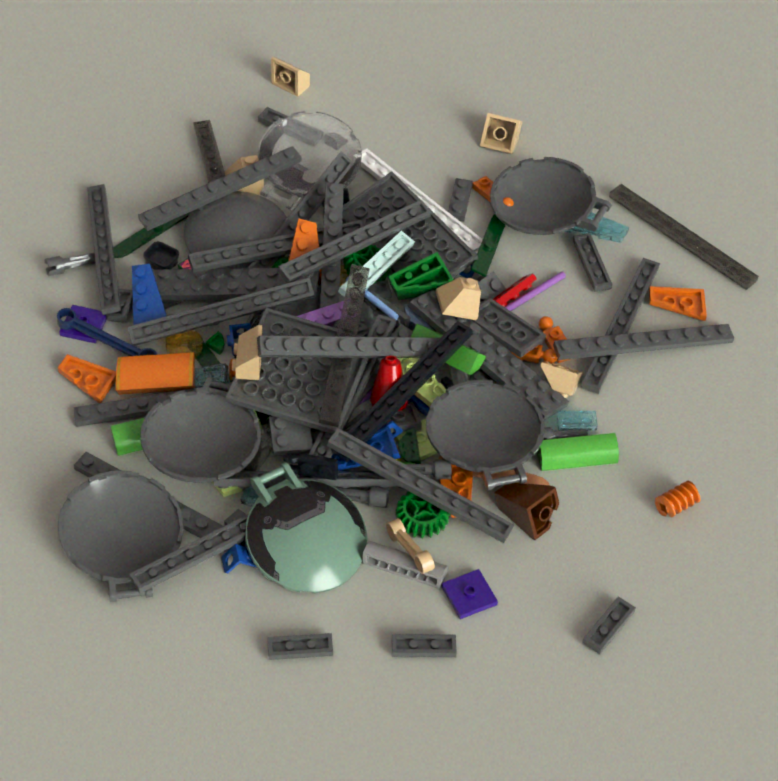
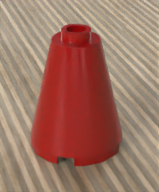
(388, 374)

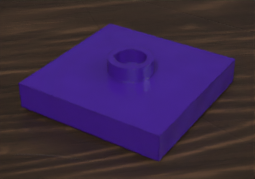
(87, 315)
(469, 594)

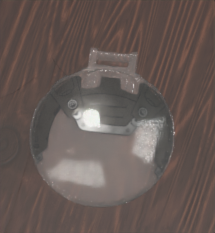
(318, 141)

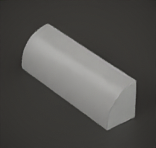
(401, 564)

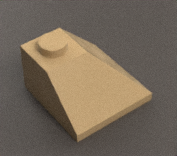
(460, 298)
(561, 378)

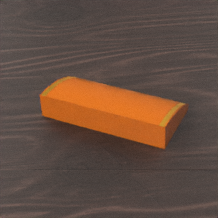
(155, 373)

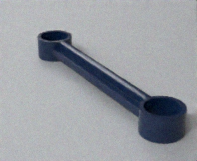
(99, 334)

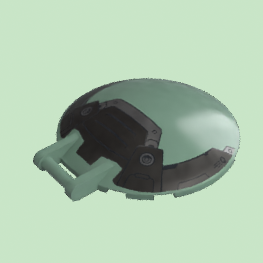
(304, 533)

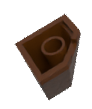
(528, 506)

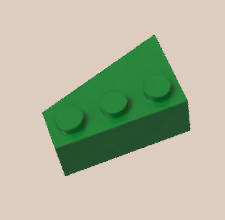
(420, 277)

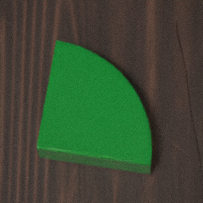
(216, 342)

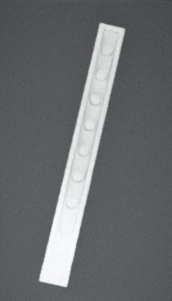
(379, 169)

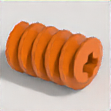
(677, 499)

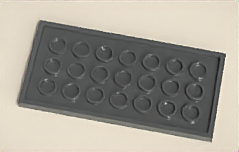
(429, 235)

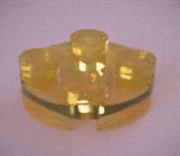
(192, 338)

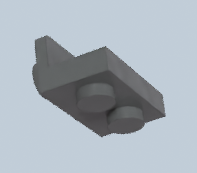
(489, 286)

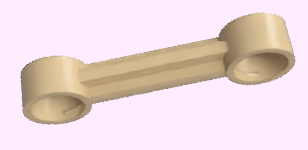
(422, 559)

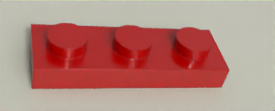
(513, 291)

